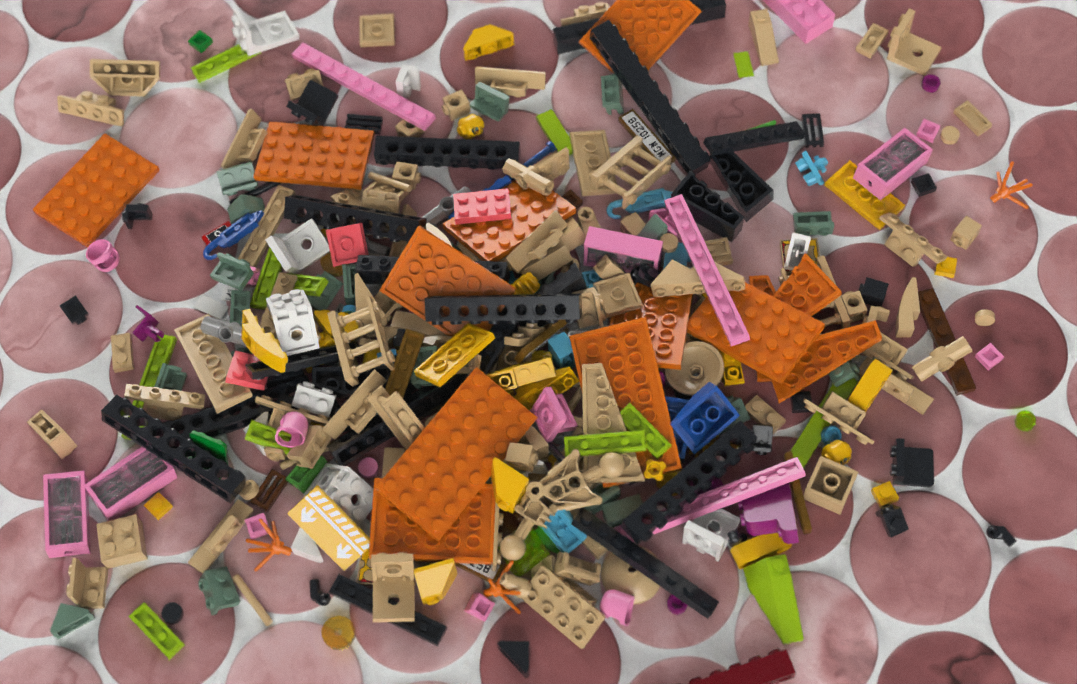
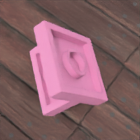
(552, 415)

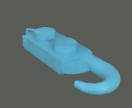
(645, 202)

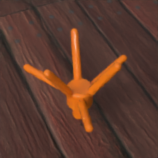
(1004, 192)
(275, 547)
(497, 589)

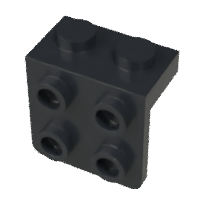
(314, 103)
(911, 465)

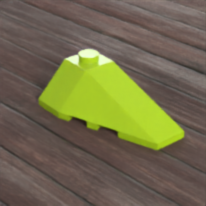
(774, 591)

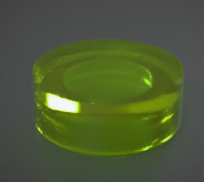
(1025, 420)

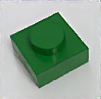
(200, 41)

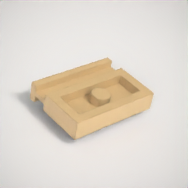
(720, 251)

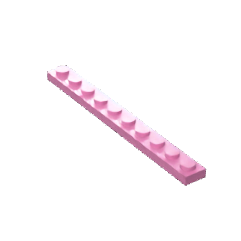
(364, 86)
(707, 271)
(732, 493)

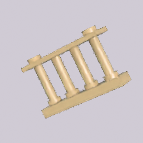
(623, 158)
(841, 316)
(342, 341)
(396, 415)

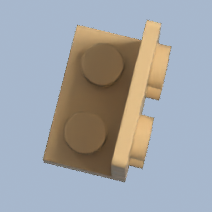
(554, 164)
(87, 585)

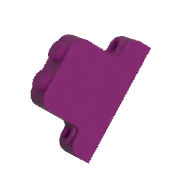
(770, 514)

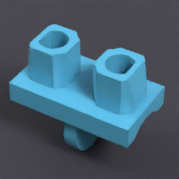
(806, 163)

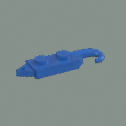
(234, 233)

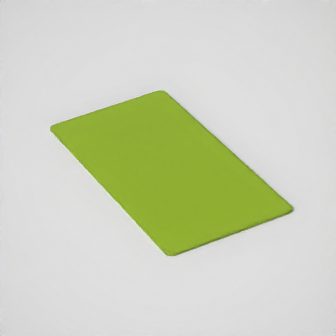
(743, 64)

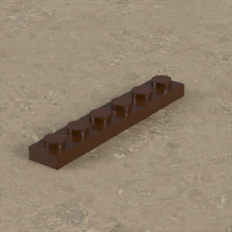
(943, 336)

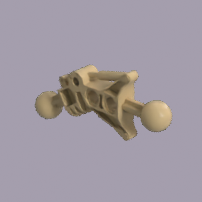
(535, 512)

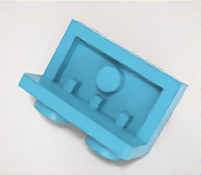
(562, 533)

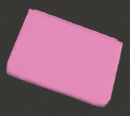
(479, 606)

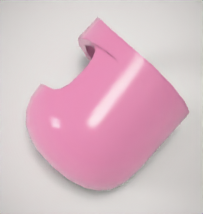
(103, 255)
(294, 424)
(617, 605)

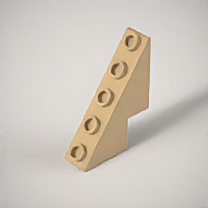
(559, 254)
(681, 280)

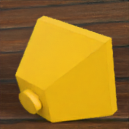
(507, 485)
(435, 580)

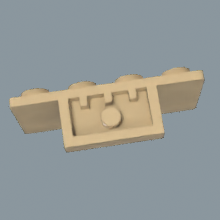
(565, 606)

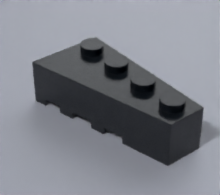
(744, 186)
(709, 209)
(564, 284)
(334, 379)

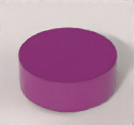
(930, 83)
(675, 605)

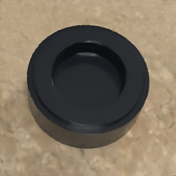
(172, 613)

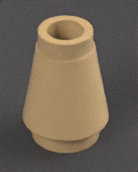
(516, 583)

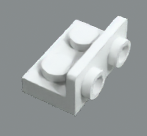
(407, 80)
(314, 399)

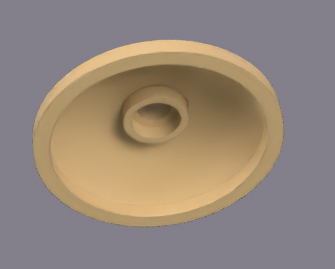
(697, 358)
(617, 577)

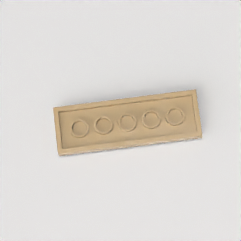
(211, 363)

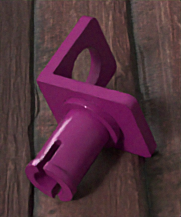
(147, 327)

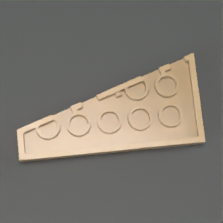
(603, 416)

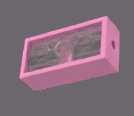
(892, 163)
(622, 248)
(129, 483)
(66, 514)

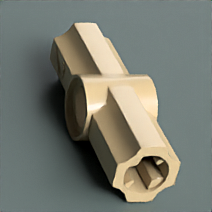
(528, 177)
(942, 358)

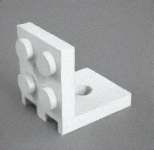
(291, 251)
(293, 313)
(340, 485)
(706, 541)

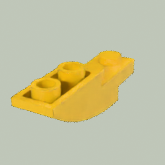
(262, 344)
(523, 373)
(529, 393)

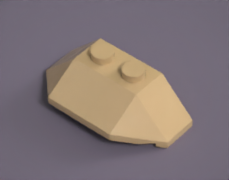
(125, 76)

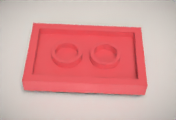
(482, 206)

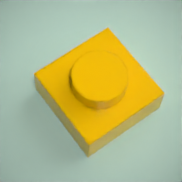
(946, 268)
(885, 494)
(158, 506)

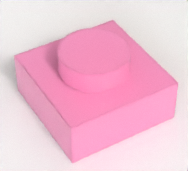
(928, 130)
(989, 356)
(254, 527)

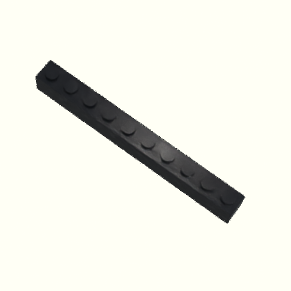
(567, 37)
(649, 98)

